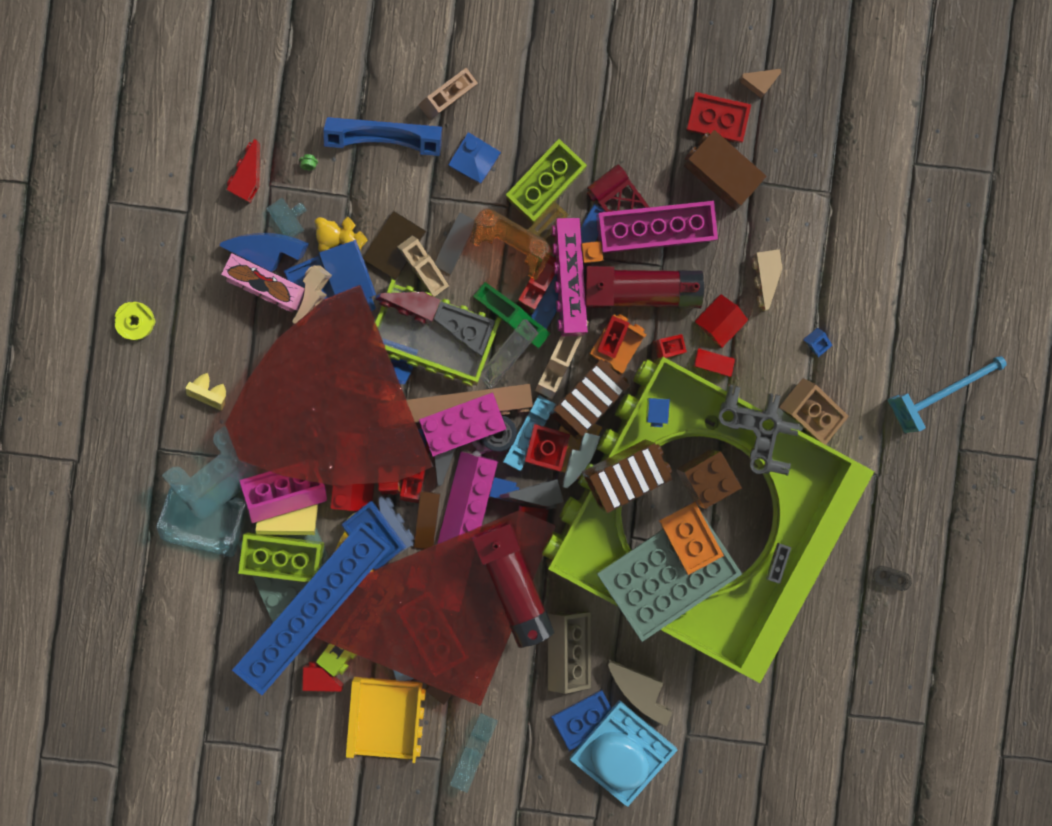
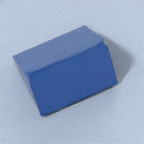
(818, 342)

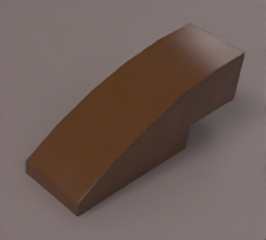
(427, 519)

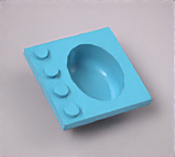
(623, 753)

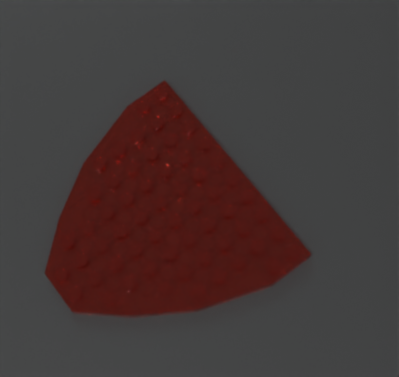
(329, 403)

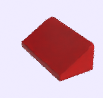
(714, 362)

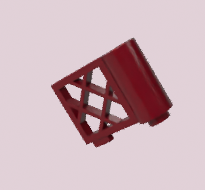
(609, 185)

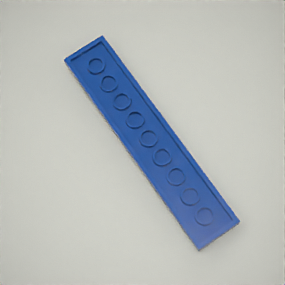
(311, 608)

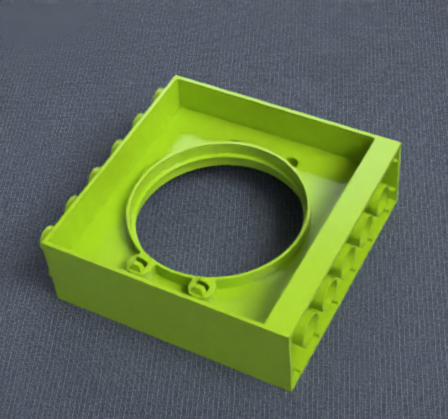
(811, 506)

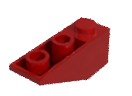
(247, 177)

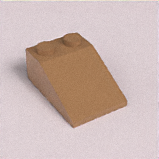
(814, 411)

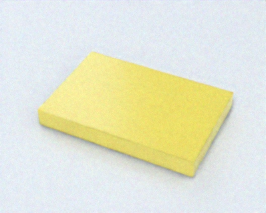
(291, 523)

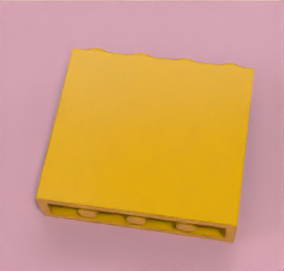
(385, 718)

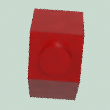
(318, 679)

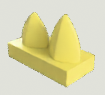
(200, 392)

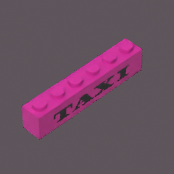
(569, 277)

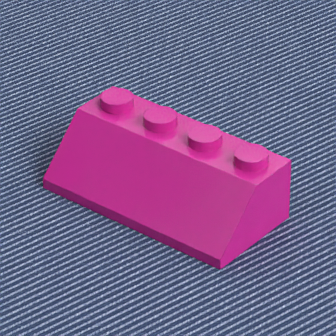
(275, 495)

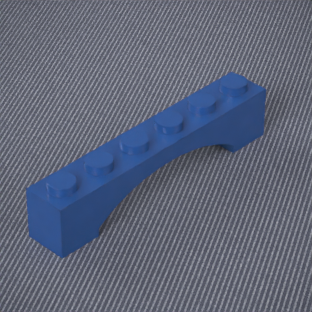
(343, 132)

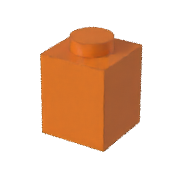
(592, 252)

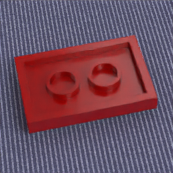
(718, 114)

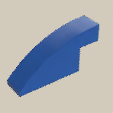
(266, 248)

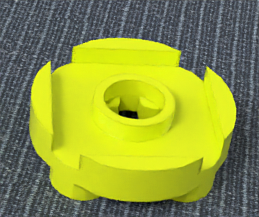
(123, 320)

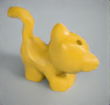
(331, 235)

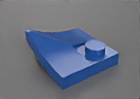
(474, 158)

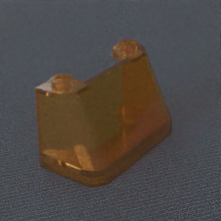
(492, 224)

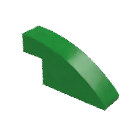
(508, 311)

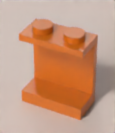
(627, 349)

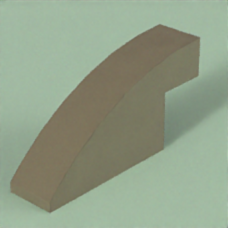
(641, 691)

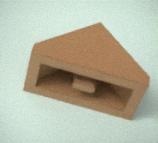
(759, 81)

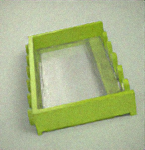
(430, 343)

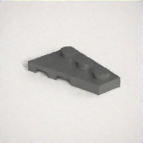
(465, 326)

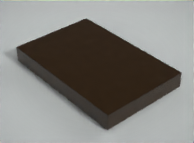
(384, 250)

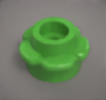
(308, 162)

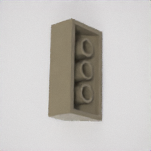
(569, 652)

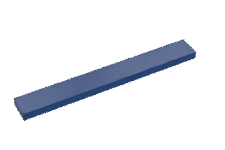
(547, 307)

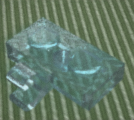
(287, 218)

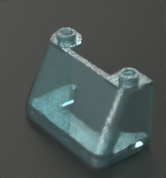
(214, 534)

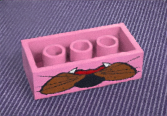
(258, 280)

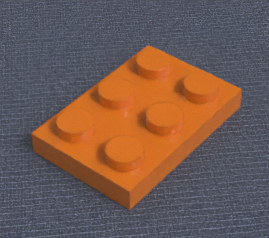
(691, 538)

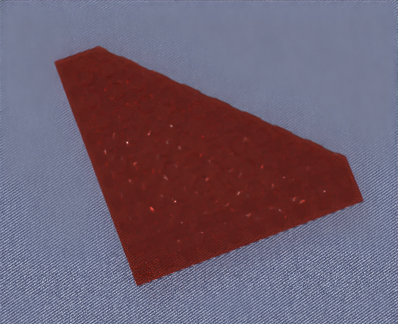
(436, 612)

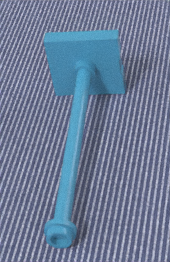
(907, 412)

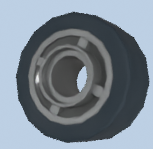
(506, 441)

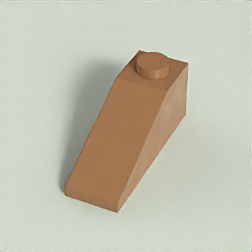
(447, 94)

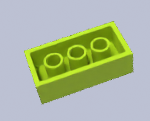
(546, 181)
(280, 557)

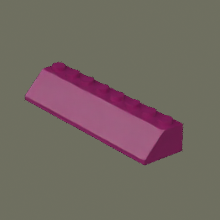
(468, 495)

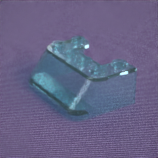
(214, 482)

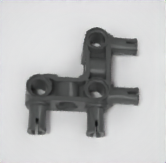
(765, 438)

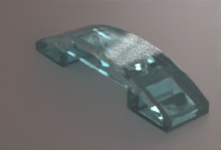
(473, 752)

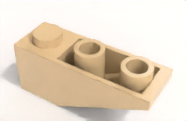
(768, 270)

